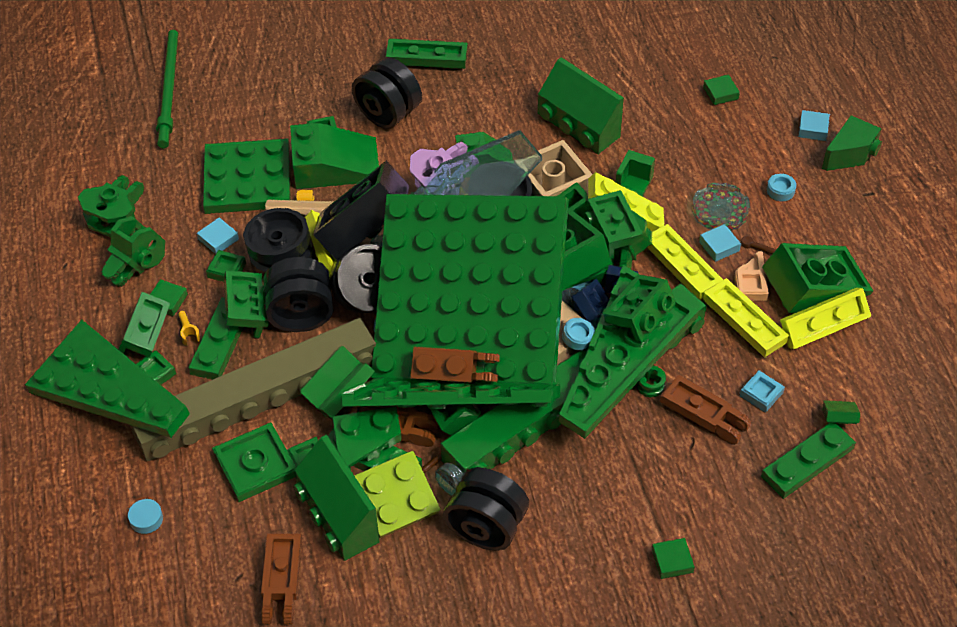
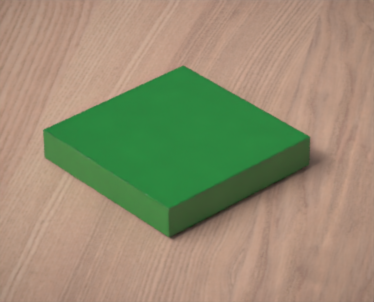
(255, 462)

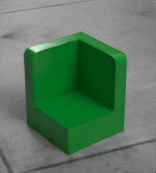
(636, 172)
(456, 417)

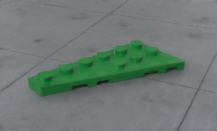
(618, 362)
(103, 381)
(438, 394)

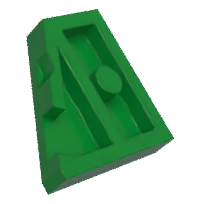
(366, 433)

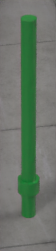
(164, 122)

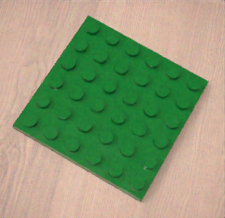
(474, 279)

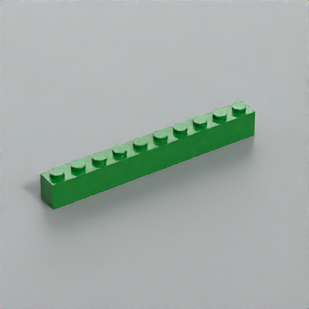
(509, 428)

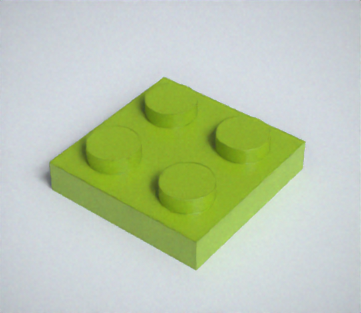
(398, 493)

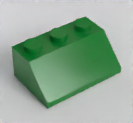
(581, 106)
(336, 500)

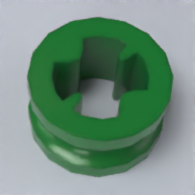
(657, 388)

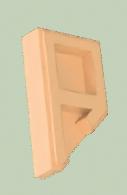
(752, 279)

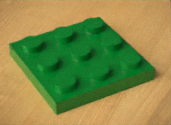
(245, 175)

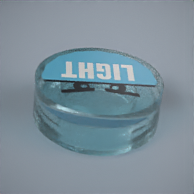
(448, 477)

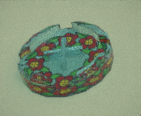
(720, 205)

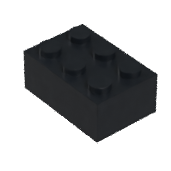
(358, 211)

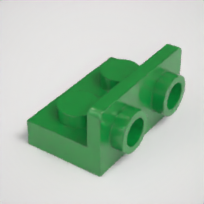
(614, 219)
(245, 301)
(641, 305)

